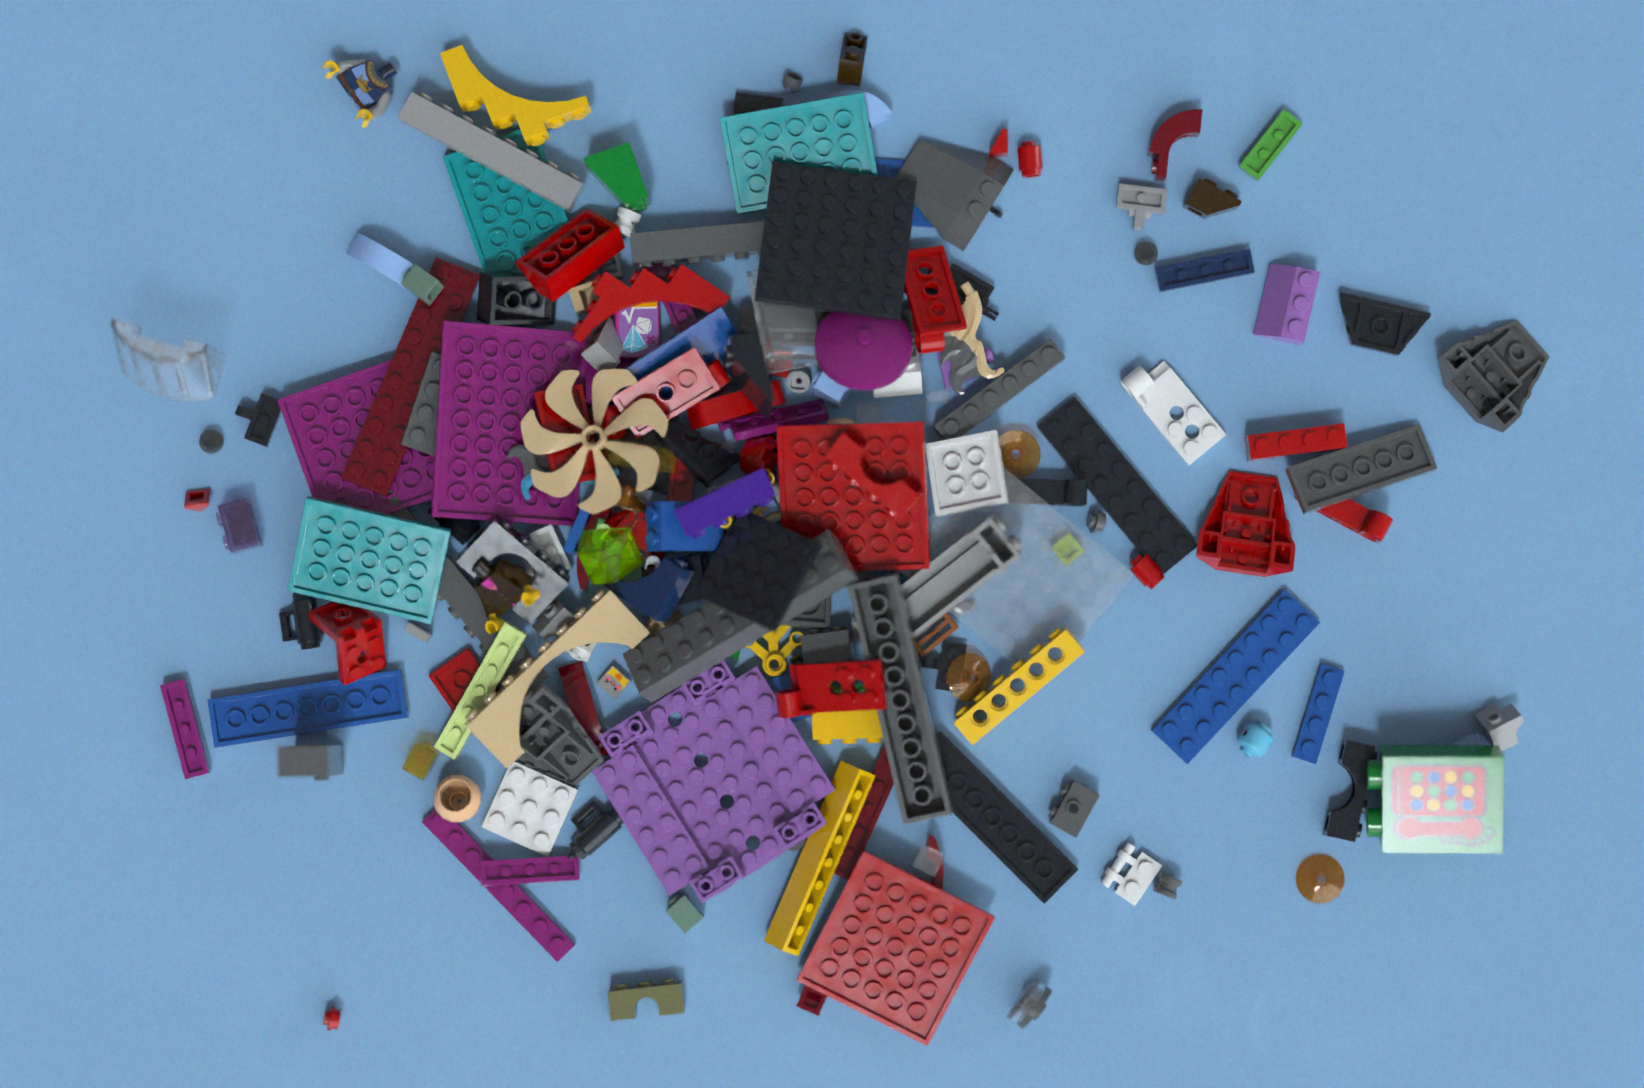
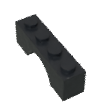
(1344, 821)

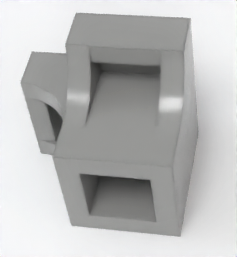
(552, 618)
(1500, 725)

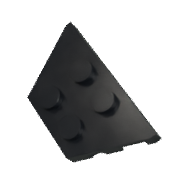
(1379, 324)

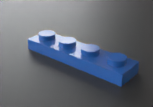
(1318, 713)

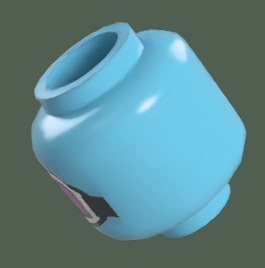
(1255, 739)

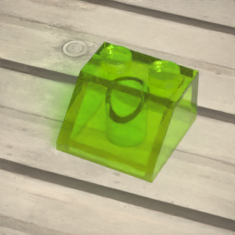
(608, 554)

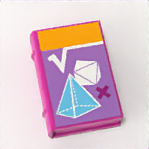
(638, 329)

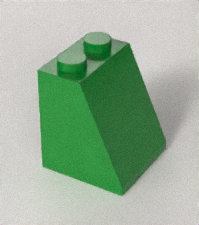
(620, 176)

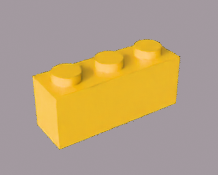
(846, 726)

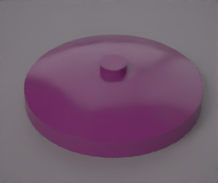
(862, 350)

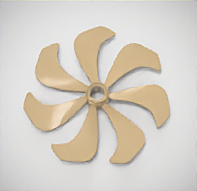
(607, 488)

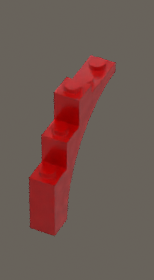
(614, 296)

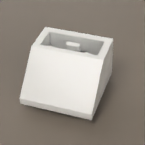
(908, 384)

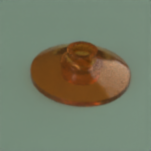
(1027, 447)
(630, 500)
(959, 676)
(1307, 878)

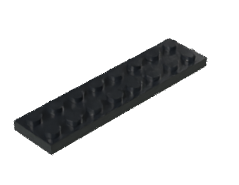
(1116, 485)
(1003, 825)

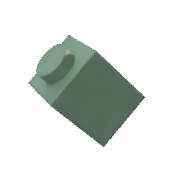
(422, 284)
(684, 912)

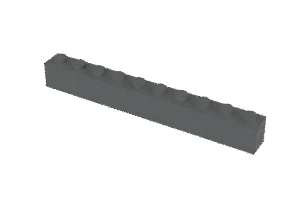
(467, 605)

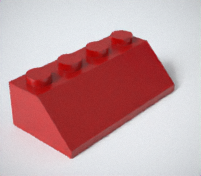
(571, 254)

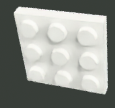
(966, 473)
(530, 808)

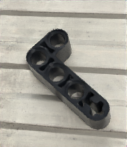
(1059, 492)

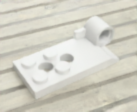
(1157, 394)

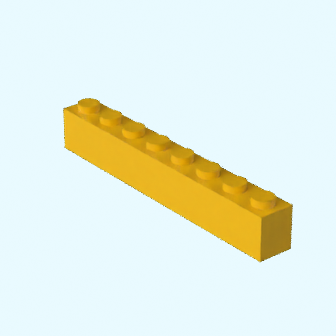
(819, 859)

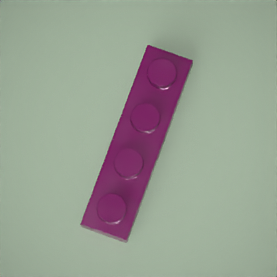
(799, 414)
(185, 729)
(529, 871)

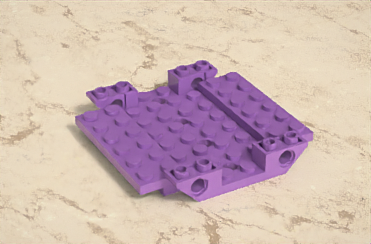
(677, 806)

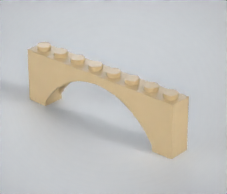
(498, 719)

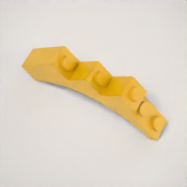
(503, 108)

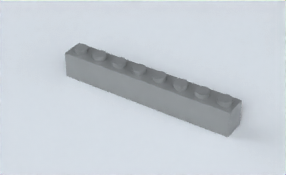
(491, 151)

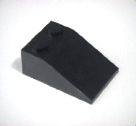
(511, 300)
(748, 370)

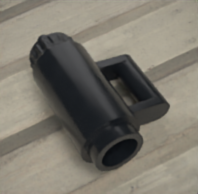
(307, 633)
(596, 832)

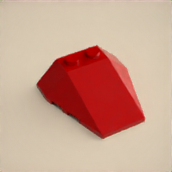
(1247, 528)

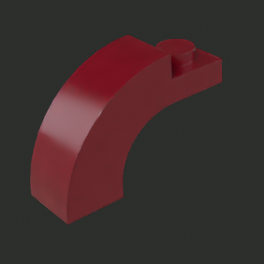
(1175, 128)

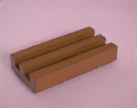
(948, 619)

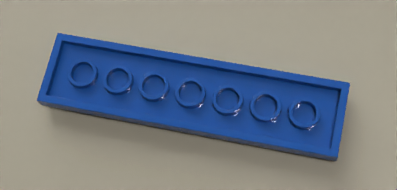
(1235, 676)
(307, 709)

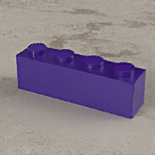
(724, 503)

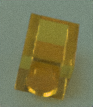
(421, 760)

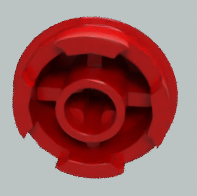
(758, 454)

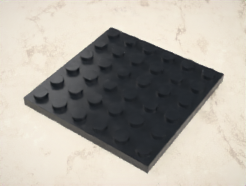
(835, 241)

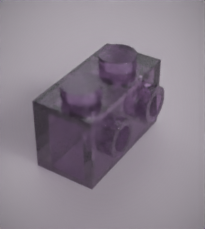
(239, 526)

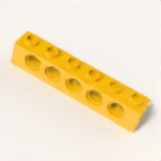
(976, 729)

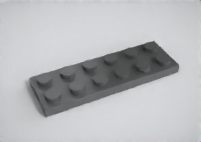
(1361, 469)

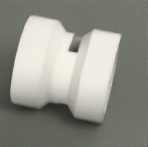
(626, 221)

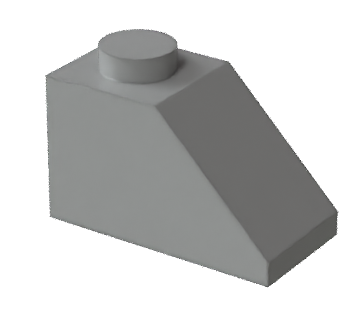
(603, 347)

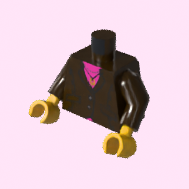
(501, 588)

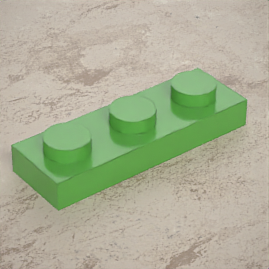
(1270, 145)

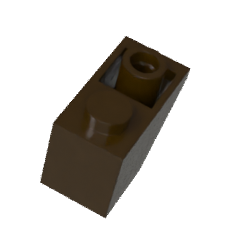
(852, 59)
(1210, 201)

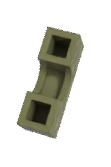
(624, 998)

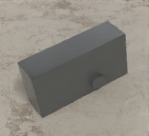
(310, 760)

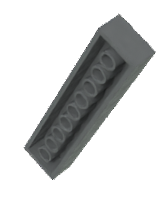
(715, 633)
(907, 719)

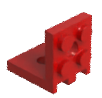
(354, 633)

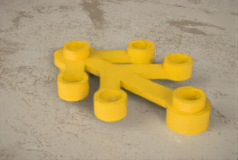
(773, 653)

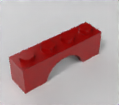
(1295, 441)
(848, 456)

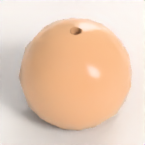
(454, 789)

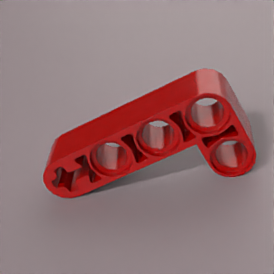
(728, 407)
(1359, 519)

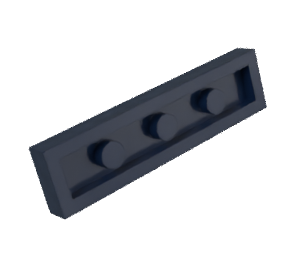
(1204, 270)

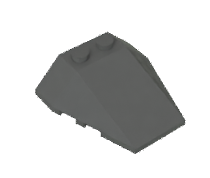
(954, 188)
(1493, 374)
(555, 738)

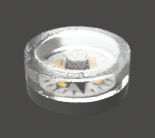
(1029, 1003)

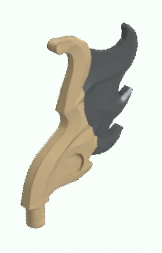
(964, 349)

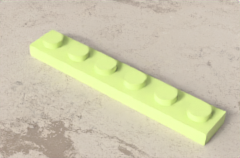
(483, 683)

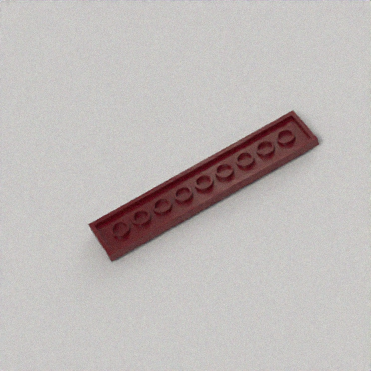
(378, 447)

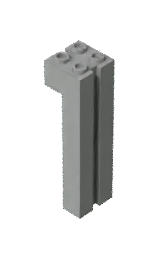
(959, 571)

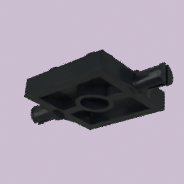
(984, 289)

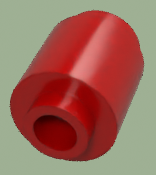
(1030, 159)
(1146, 571)

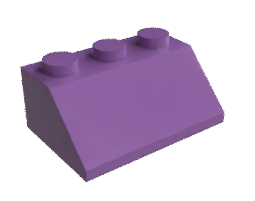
(1286, 303)

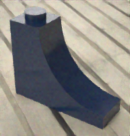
(657, 592)

